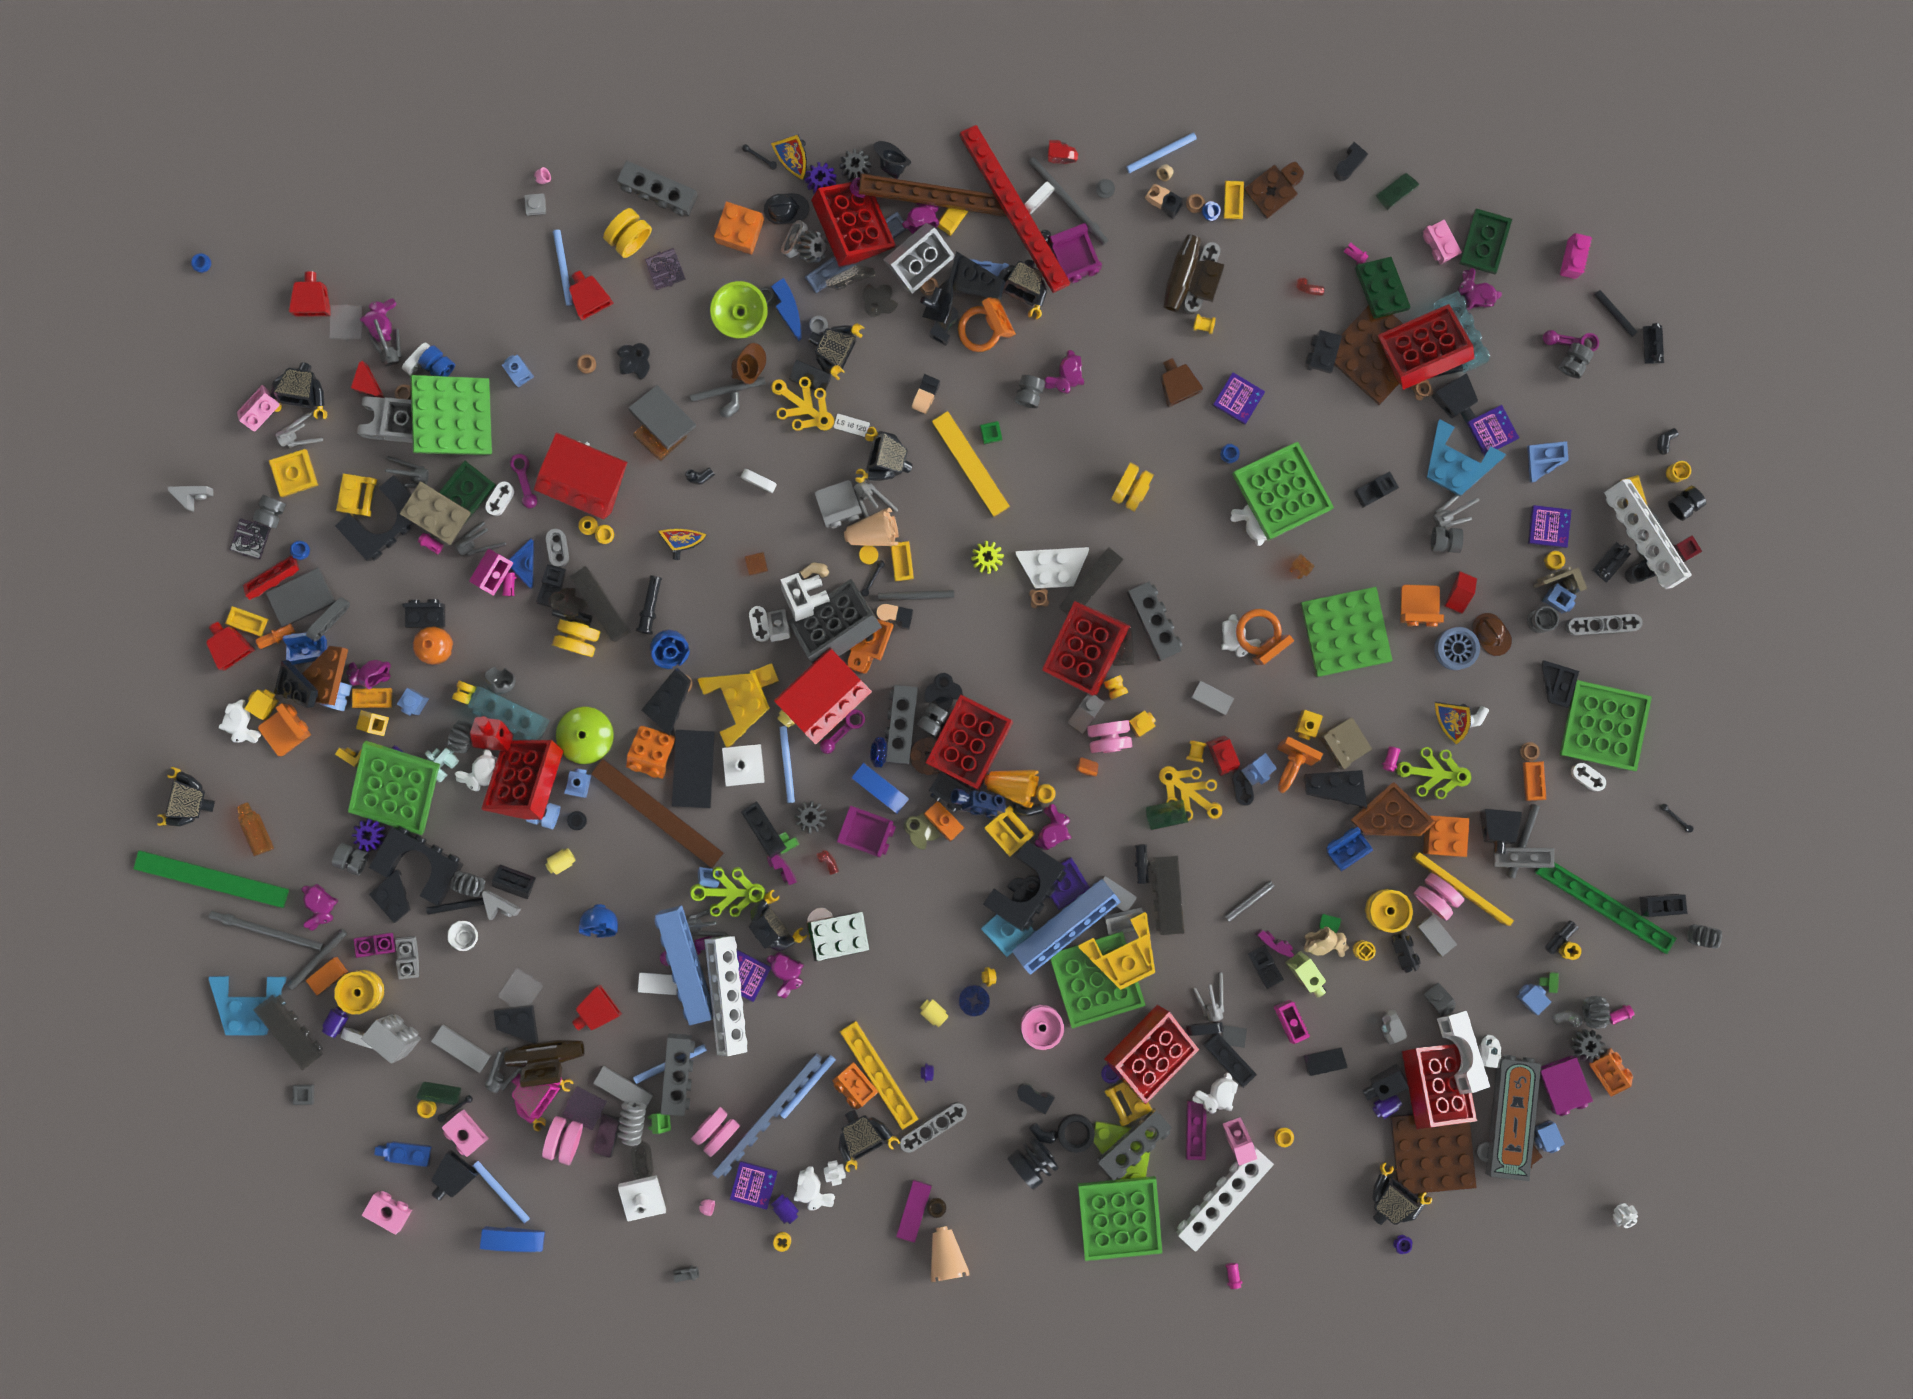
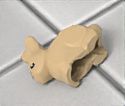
(1325, 941)

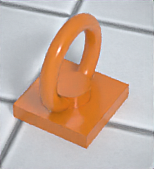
(996, 319)
(1270, 647)
(1298, 755)

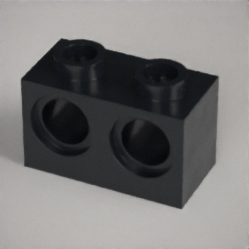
(1663, 905)

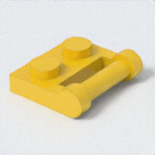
(351, 492)
(1004, 835)
(1136, 1106)

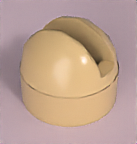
(1161, 170)

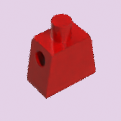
(588, 295)
(309, 297)
(227, 646)
(490, 734)
(1223, 755)
(596, 1010)

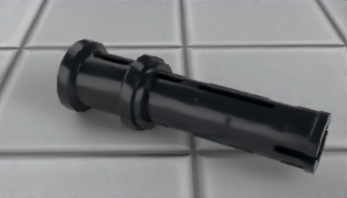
(647, 614)

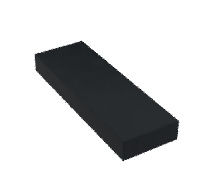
(763, 829)
(1229, 1059)

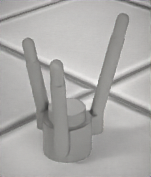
(287, 434)
(864, 491)
(1443, 518)
(1213, 1010)

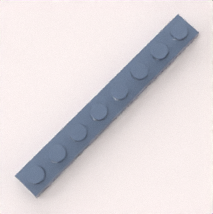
(763, 1122)

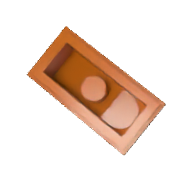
(1087, 767)
(326, 975)

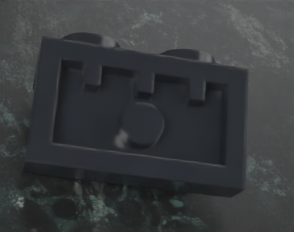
(424, 614)

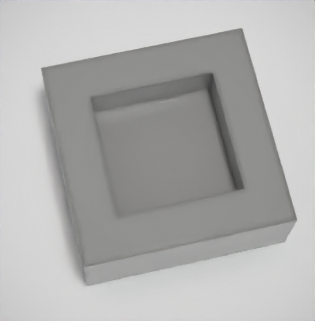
(535, 204)

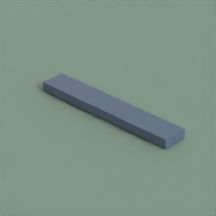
(831, 268)

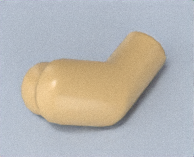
(816, 568)

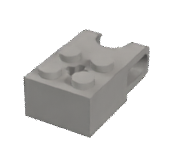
(388, 419)

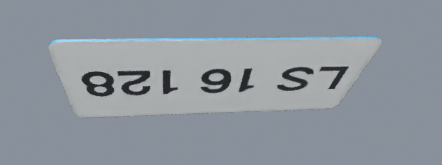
(851, 425)

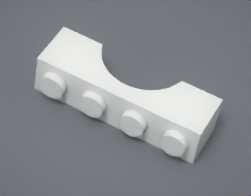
(1471, 1075)

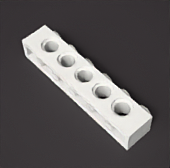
(1646, 521)
(721, 1004)
(1196, 1238)

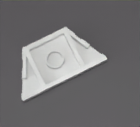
(1053, 567)

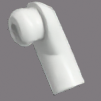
(1478, 718)

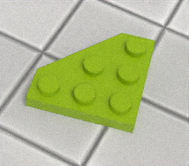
(1107, 1134)

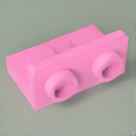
(1441, 241)
(257, 408)

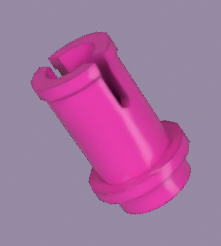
(1357, 254)
(430, 543)
(508, 584)
(1391, 759)
(1621, 1014)
(1233, 1276)

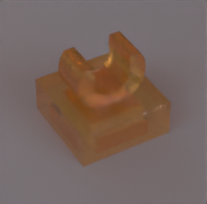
(1302, 565)

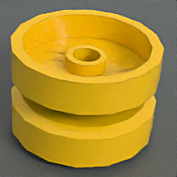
(627, 232)
(1133, 487)
(576, 637)
(1398, 916)
(348, 996)

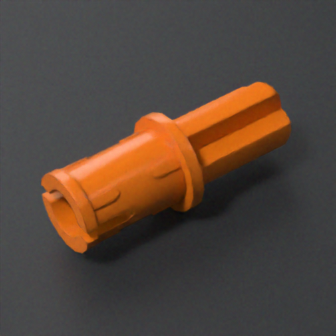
(275, 636)

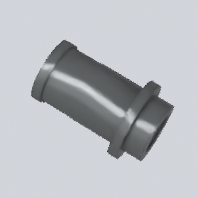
(686, 1274)

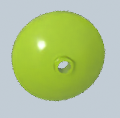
(737, 297)
(596, 741)

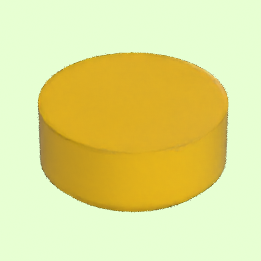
(868, 555)
(1554, 560)

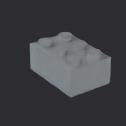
(919, 258)
(391, 1038)

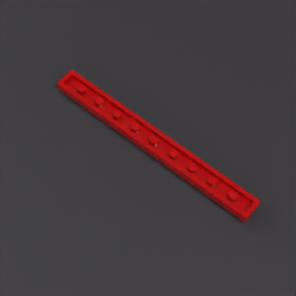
(1014, 209)

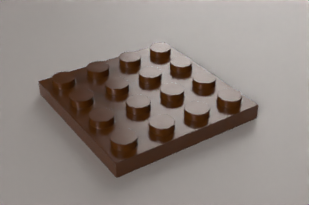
(1363, 358)
(1432, 1157)

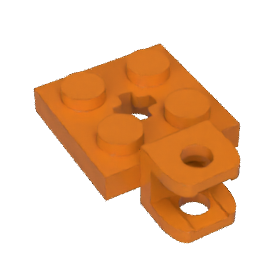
(867, 650)

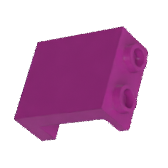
(1075, 253)
(866, 831)
(1565, 1085)

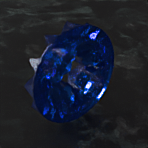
(878, 752)
(978, 1009)

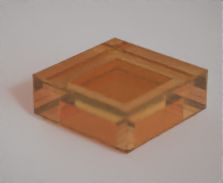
(756, 563)

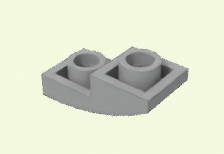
(407, 957)

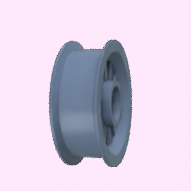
(1468, 660)

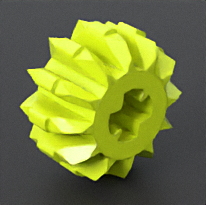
(980, 558)

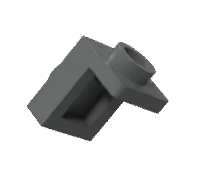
(1440, 1000)

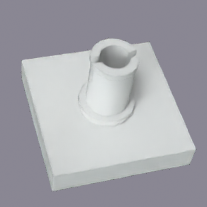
(743, 765)
(642, 1198)

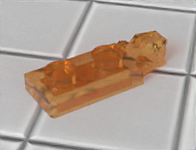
(254, 830)

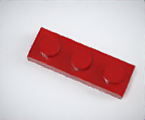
(271, 577)

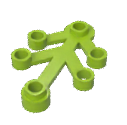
(1436, 773)
(730, 893)

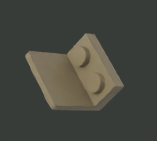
(1572, 579)
(1345, 743)

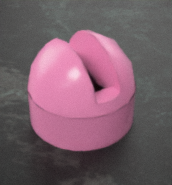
(542, 176)
(707, 1207)

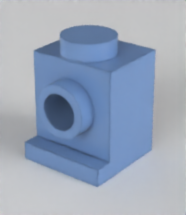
(1565, 595)
(582, 789)

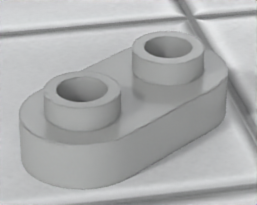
(790, 246)
(557, 548)

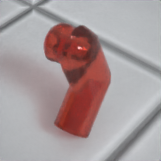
(1310, 289)
(830, 861)

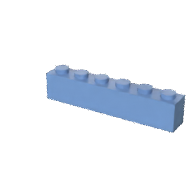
(1066, 926)
(684, 964)

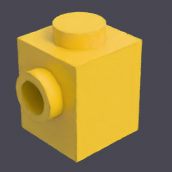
(261, 703)
(372, 723)
(1142, 723)
(1308, 724)

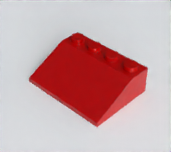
(851, 224)
(1426, 346)
(580, 476)
(1085, 648)
(822, 696)
(969, 742)
(523, 779)
(1151, 1053)
(1434, 1087)

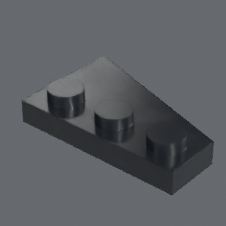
(295, 686)
(1338, 786)

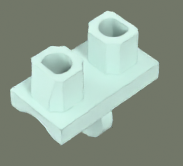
(446, 757)

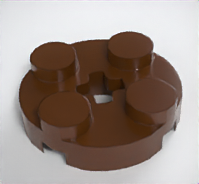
(918, 754)

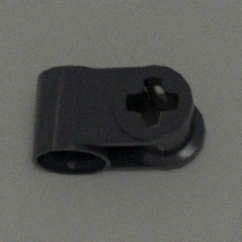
(1644, 572)

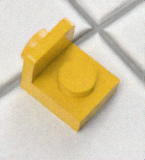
(766, 675)
(349, 756)

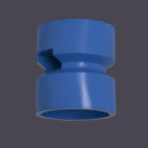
(433, 361)

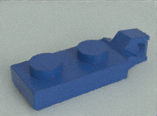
(405, 1153)

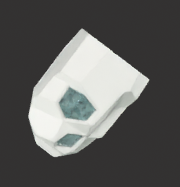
(1490, 1051)

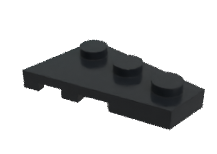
(974, 279)
(667, 701)

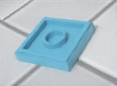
(1004, 934)

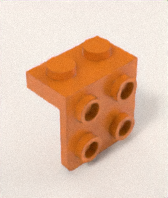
(1420, 605)
(284, 729)
(650, 752)

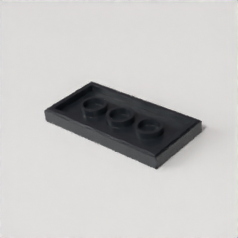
(693, 768)

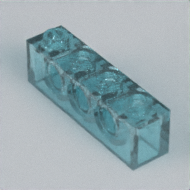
(1458, 304)
(479, 707)

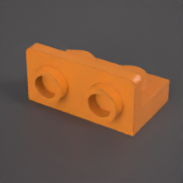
(1612, 1072)
(854, 1086)

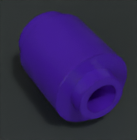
(334, 1022)
(1386, 1107)
(785, 1209)

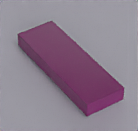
(1195, 1131)
(914, 1211)

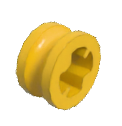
(782, 1235)

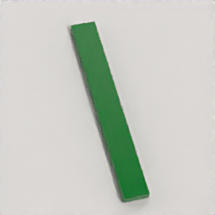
(211, 879)
(1608, 907)

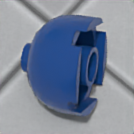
(669, 649)
(598, 921)

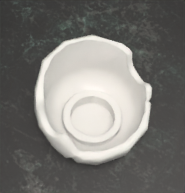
(462, 935)

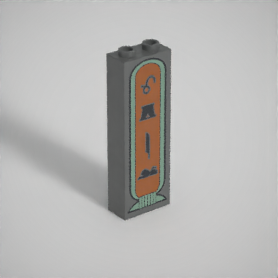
(1513, 1118)

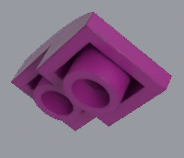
(787, 874)
(374, 945)
(1279, 946)

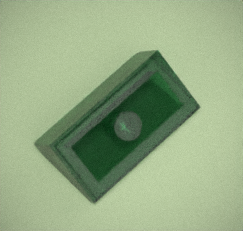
(1397, 191)
(1166, 814)
(439, 1093)

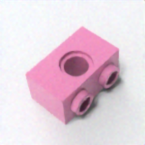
(460, 1122)
(1239, 1141)
(376, 1213)

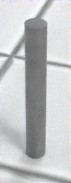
(1249, 901)

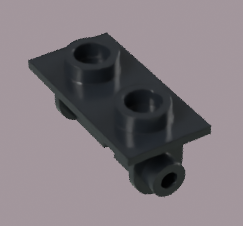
(1653, 344)
(1612, 561)
(1409, 959)

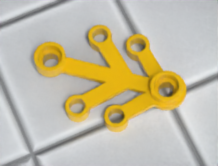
(805, 406)
(1188, 789)

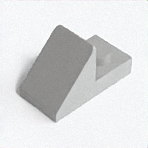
(187, 494)
(778, 625)
(1085, 712)
(494, 903)

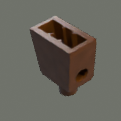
(1178, 383)

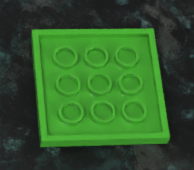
(450, 415)
(1282, 490)
(1346, 631)
(1605, 725)
(393, 787)
(1087, 990)
(1120, 1218)

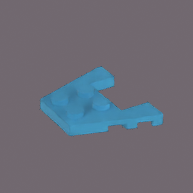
(1453, 469)
(238, 1012)

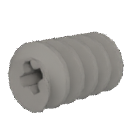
(631, 1123)

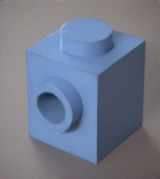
(517, 370)
(412, 702)
(1259, 770)
(1533, 998)
(1548, 1137)

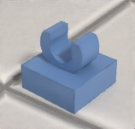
(706, 878)

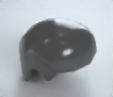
(499, 681)

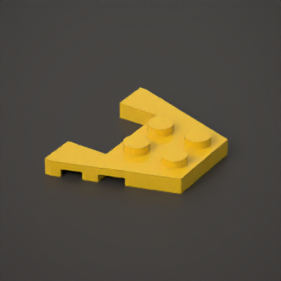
(743, 699)
(1129, 962)

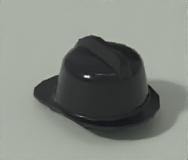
(891, 158)
(786, 208)

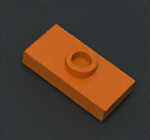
(1534, 781)
(943, 821)

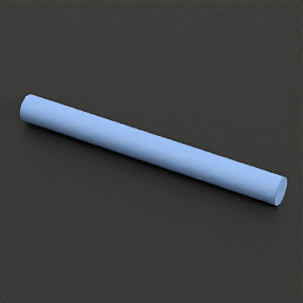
(1161, 152)
(563, 267)
(787, 764)
(660, 1068)
(806, 1088)
(501, 1192)

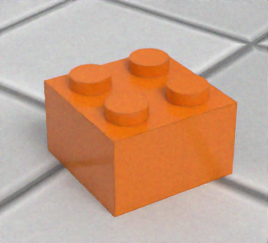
(739, 228)
(1447, 836)

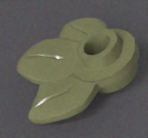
(924, 832)

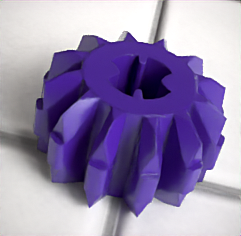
(813, 177)
(362, 830)

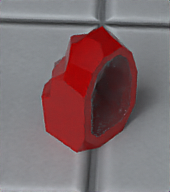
(1061, 153)

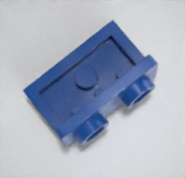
(303, 649)
(1348, 848)

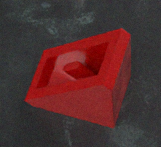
(365, 382)
(1461, 592)

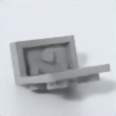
(838, 504)

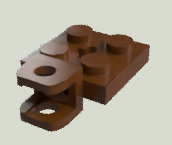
(1283, 183)

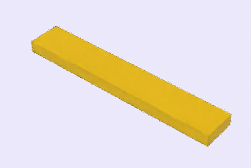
(970, 464)
(1462, 889)
(879, 1075)

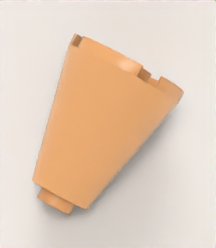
(873, 530)
(946, 1256)

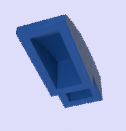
(787, 307)
(880, 788)
(512, 1239)

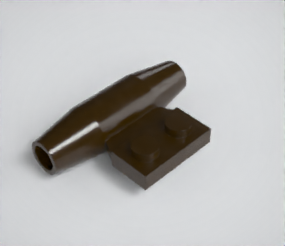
(1191, 275)
(543, 1060)

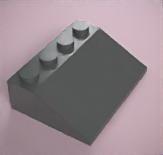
(836, 623)

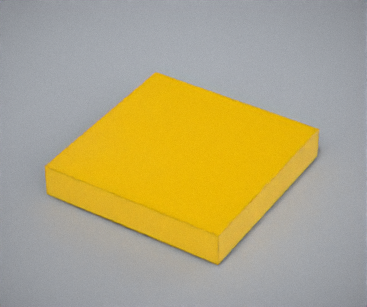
(293, 473)

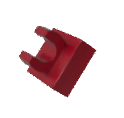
(1687, 548)

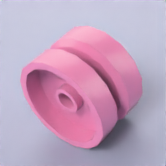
(1109, 736)
(1439, 896)
(1034, 1018)
(715, 1132)
(562, 1140)

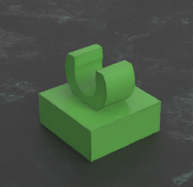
(788, 843)
(1552, 982)
(660, 1123)

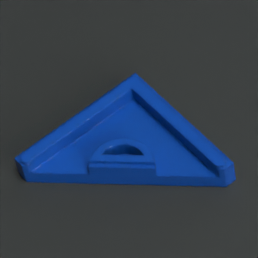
(523, 563)

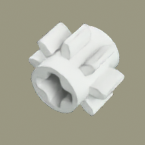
(834, 1173)
(1625, 1215)

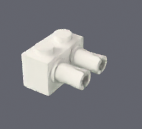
(797, 597)

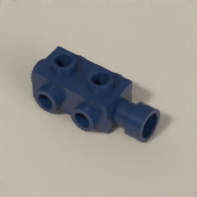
(979, 802)

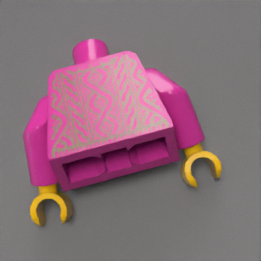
(533, 1100)

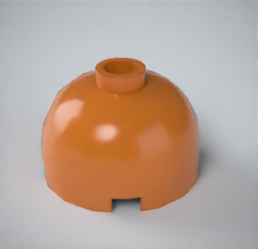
(432, 645)

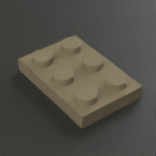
(435, 513)

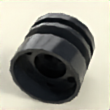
(1033, 1163)

